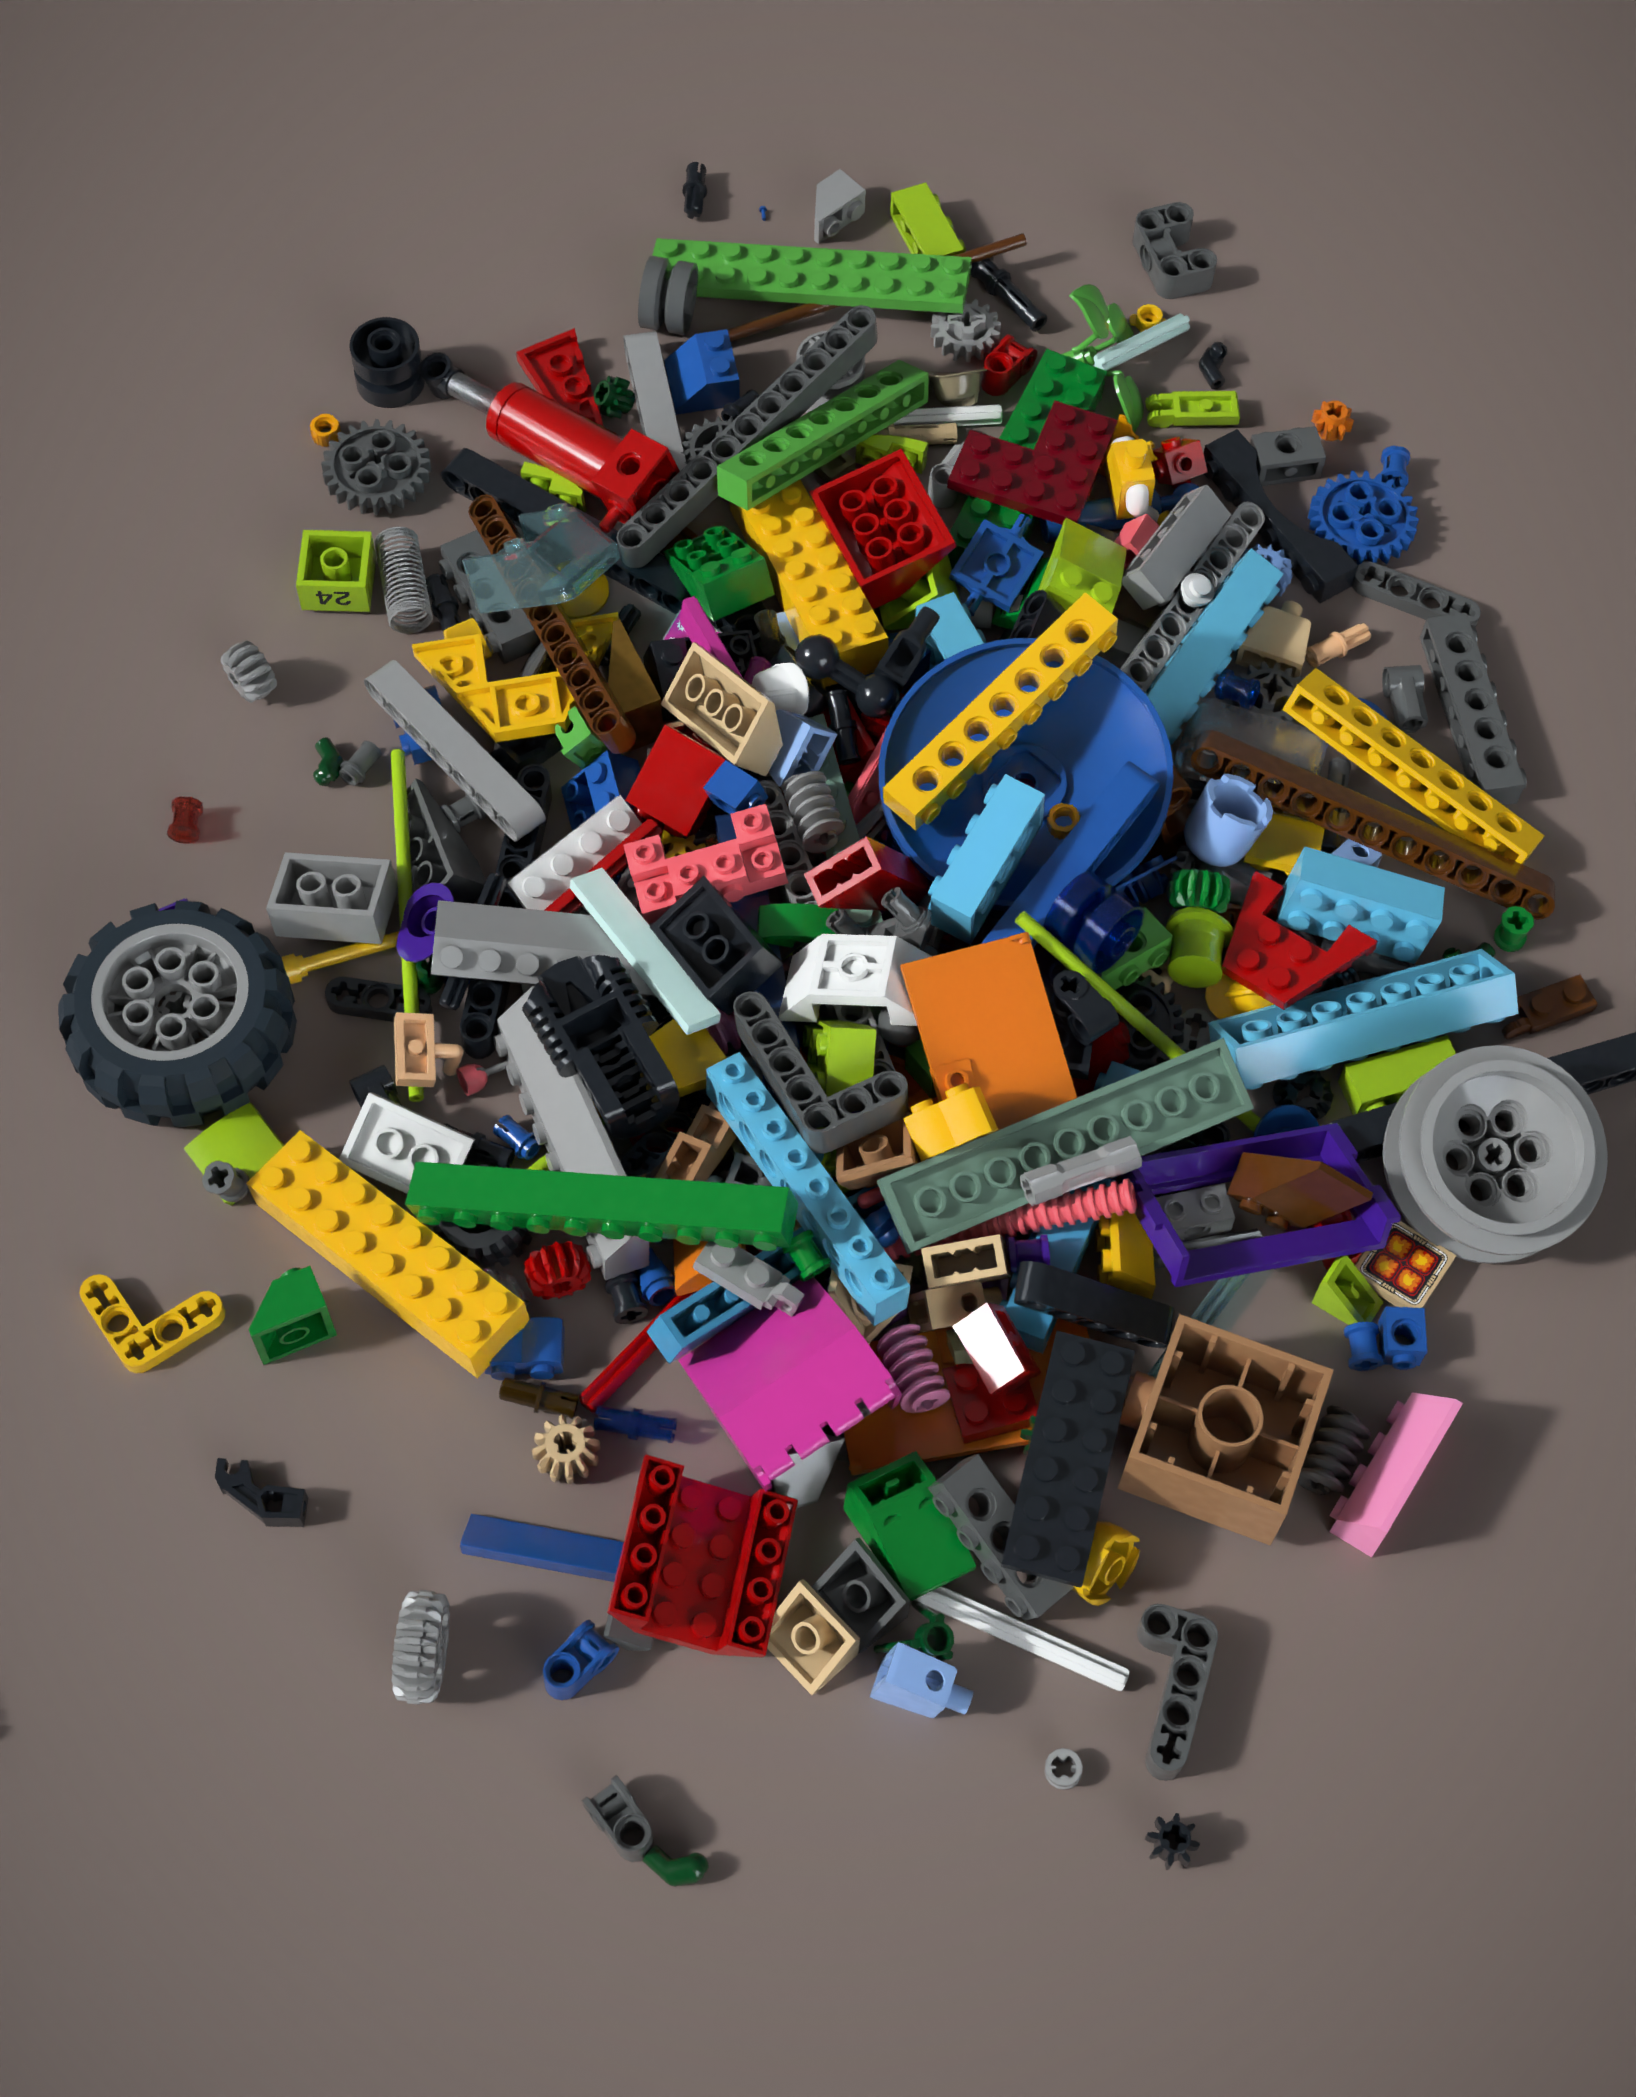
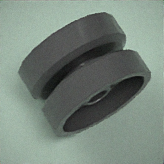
(668, 295)

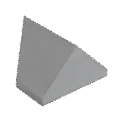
(808, 1475)

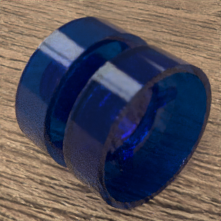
(1094, 921)

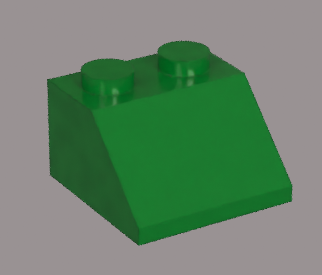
(291, 1316)

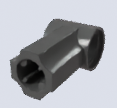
(1405, 689)

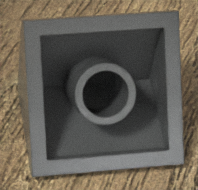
(863, 1594)

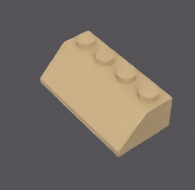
(725, 711)

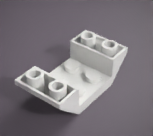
(850, 972)

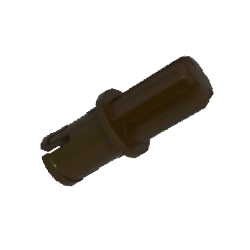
(539, 1397)

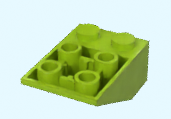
(839, 1053)

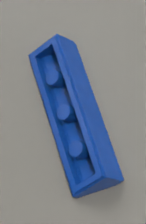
(541, 1547)

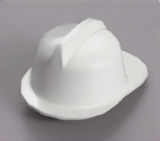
(784, 686)

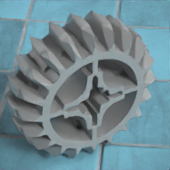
(420, 1647)

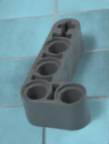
(1175, 1694)

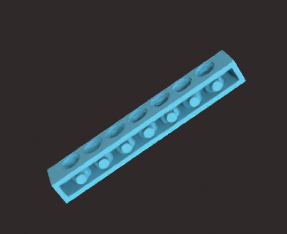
(822, 1206)

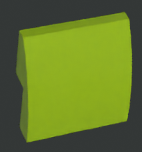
(238, 1139)

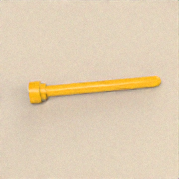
(298, 967)

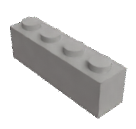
(1175, 547)

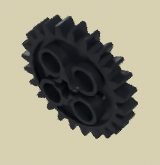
(1161, 1014)

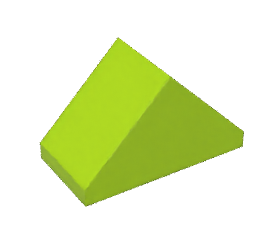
(1347, 1293)

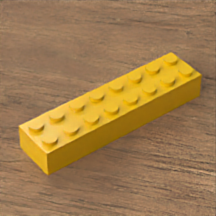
(813, 577)
(388, 1253)

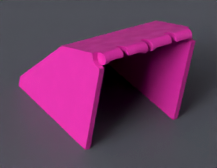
(786, 1378)

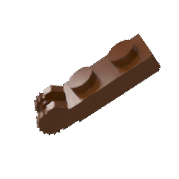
(1551, 1006)

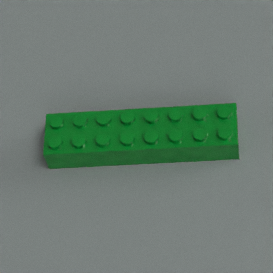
(1054, 379)

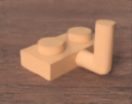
(417, 1051)

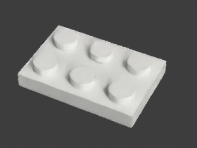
(392, 1138)

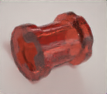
(185, 820)

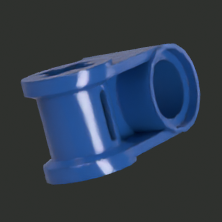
(582, 1654)

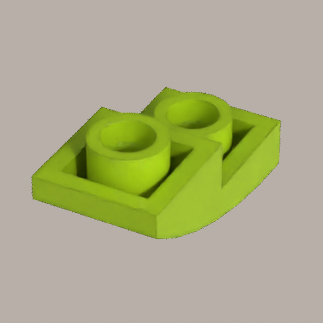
(882, 445)
(554, 484)

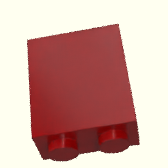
(674, 780)

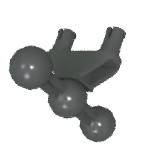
(910, 924)

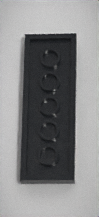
(1068, 1459)

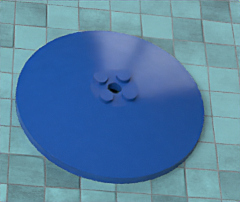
(1065, 753)

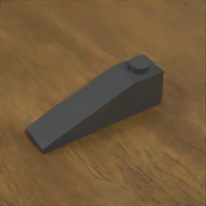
(439, 850)

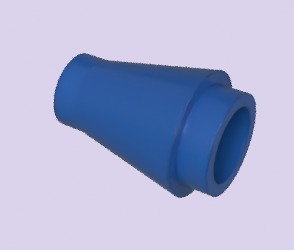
(656, 1281)

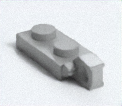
(748, 1278)

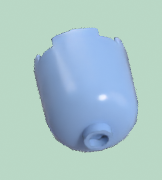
(1226, 821)

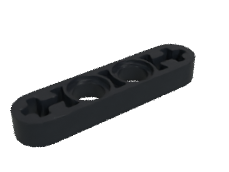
(662, 1138)

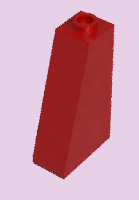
(863, 876)

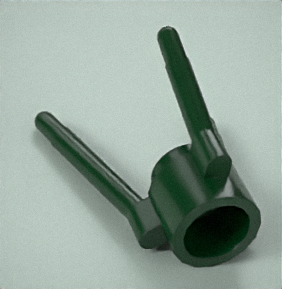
(931, 1638)

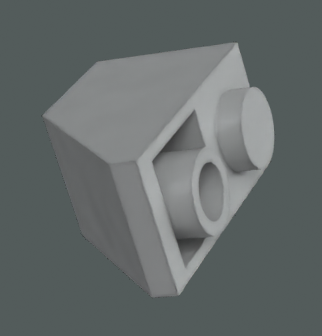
(837, 204)

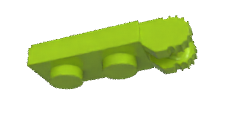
(1193, 408)

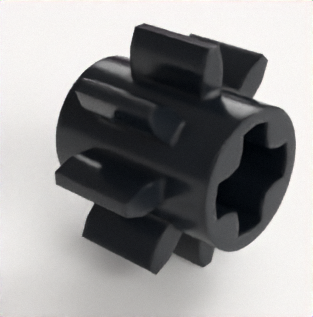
(1182, 1836)

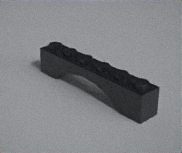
(1315, 561)

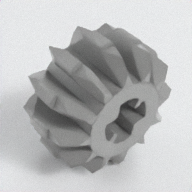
(248, 671)

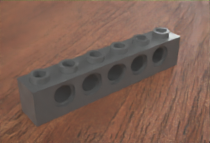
(1465, 686)

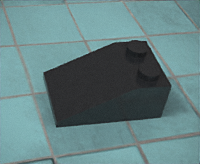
(715, 945)

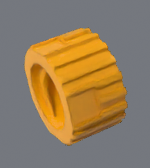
(324, 421)
(1058, 811)

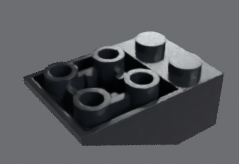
(666, 656)

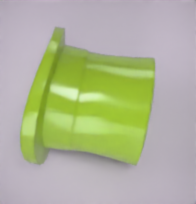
(1197, 946)

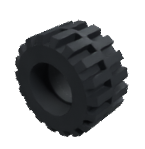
(485, 1247)

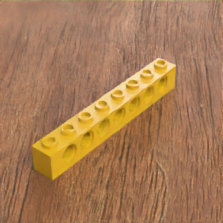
(1084, 620)
(1409, 768)

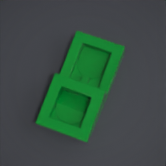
(792, 922)

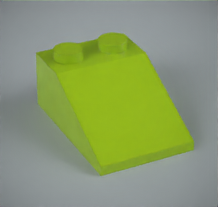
(1083, 564)

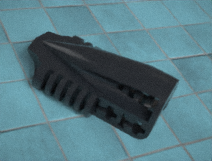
(601, 1031)

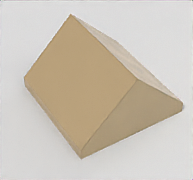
(811, 1638)

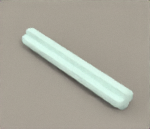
(1142, 342)

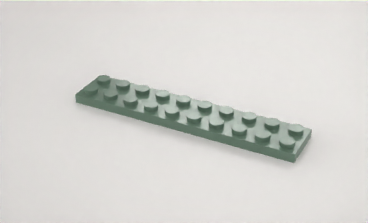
(984, 1174)

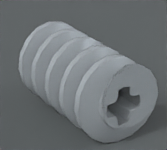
(813, 810)

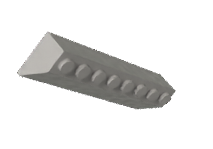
(515, 942)
(567, 1127)

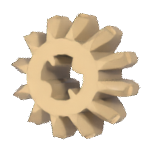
(566, 1464)

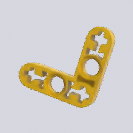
(137, 1335)

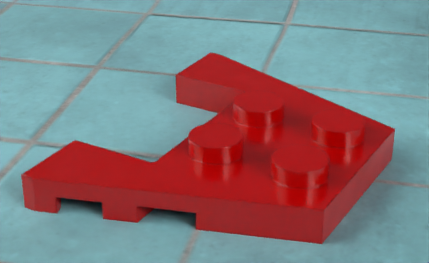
(1278, 961)

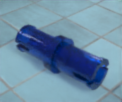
(635, 1424)

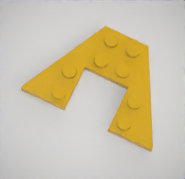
(516, 705)

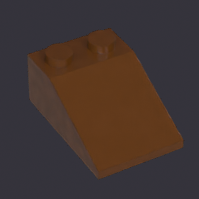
(1293, 1190)

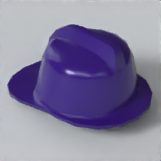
(419, 920)

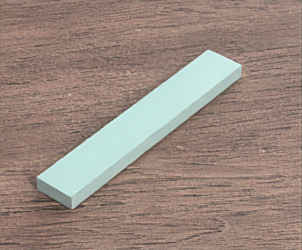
(644, 951)

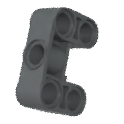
(1156, 242)

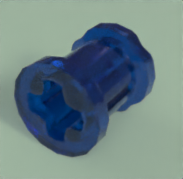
(1237, 689)

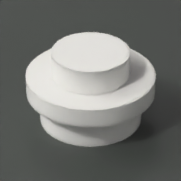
(1196, 590)

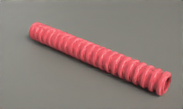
(1056, 1212)

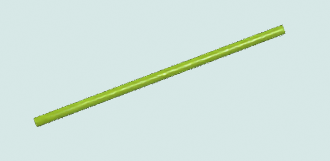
(404, 882)

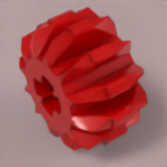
(557, 1270)

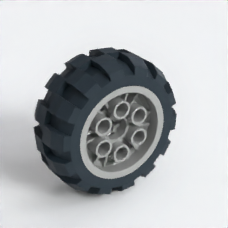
(141, 965)

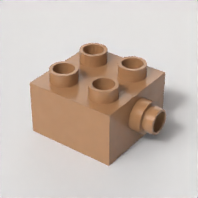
(1222, 1428)

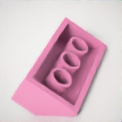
(1393, 1471)

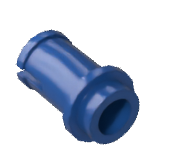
(517, 1138)

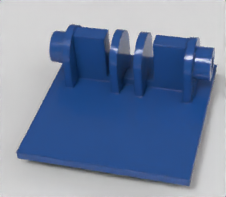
(1145, 881)

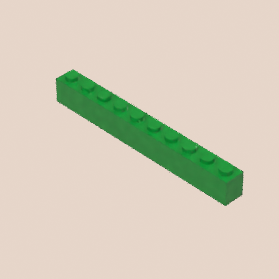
(603, 1205)

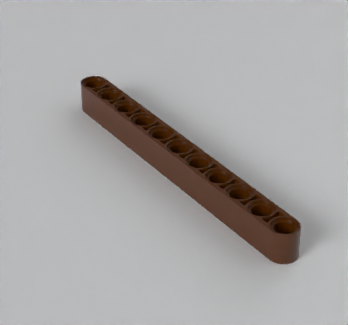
(561, 641)
(1384, 838)

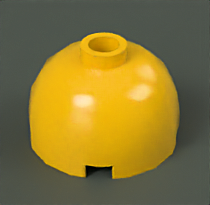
(1109, 1561)

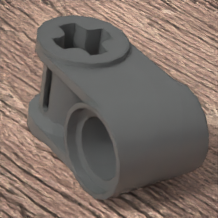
(615, 1815)

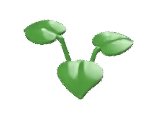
(1101, 320)

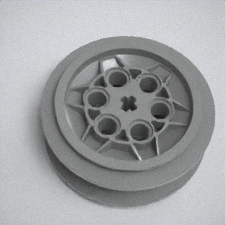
(1542, 1113)

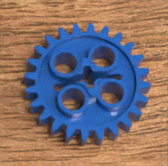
(1364, 517)

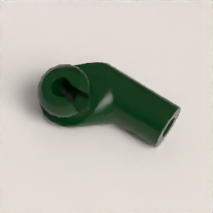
(330, 764)

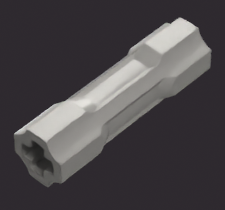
(1103, 1163)

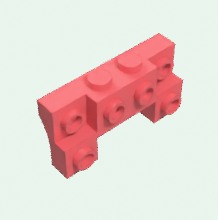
(734, 867)

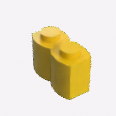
(950, 1122)

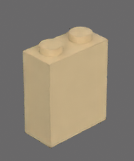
(966, 1262)

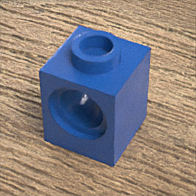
(734, 789)
(1406, 1322)

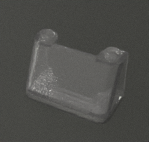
(1272, 735)

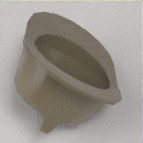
(956, 387)

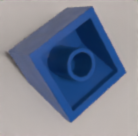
(703, 373)

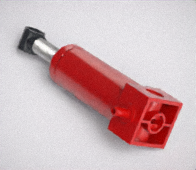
(612, 467)

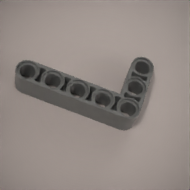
(800, 1083)

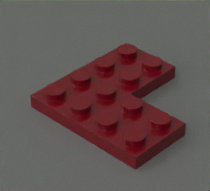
(1043, 481)

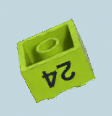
(336, 570)

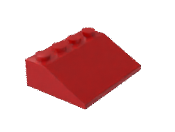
(884, 526)

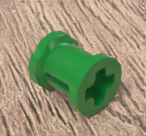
(1513, 930)
(807, 1255)

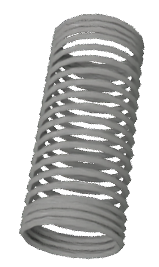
(402, 567)

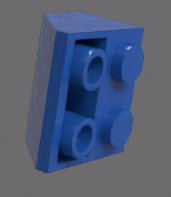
(598, 785)

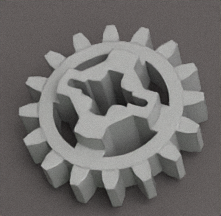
(966, 333)

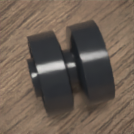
(387, 362)

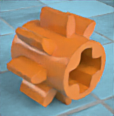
(1332, 420)

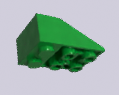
(720, 571)
(905, 1528)

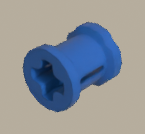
(1396, 466)
(1363, 1346)

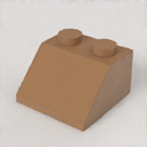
(875, 1156)

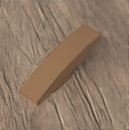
(700, 1149)

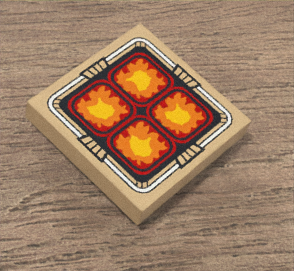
(1406, 1267)

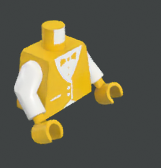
(1132, 478)

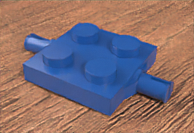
(996, 564)

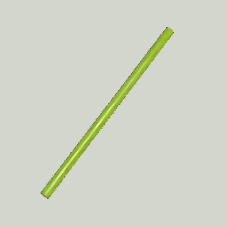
(1120, 1004)

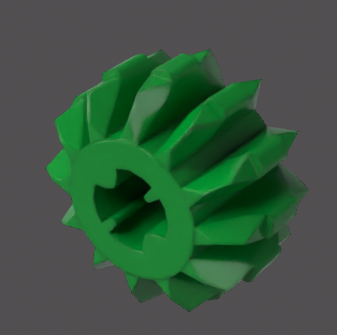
(1200, 890)

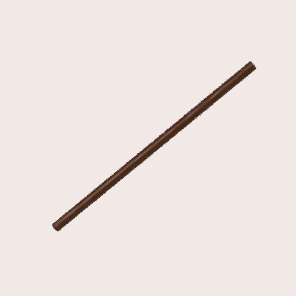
(812, 309)

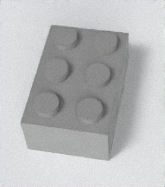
(332, 898)

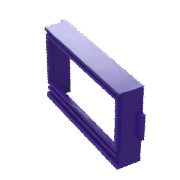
(1217, 1165)

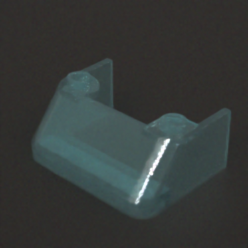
(552, 566)

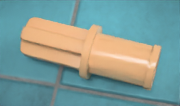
(1337, 644)

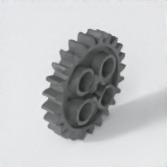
(376, 467)

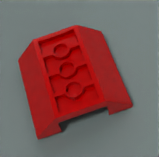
(701, 1562)

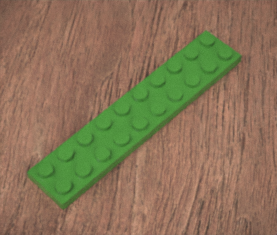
(824, 275)

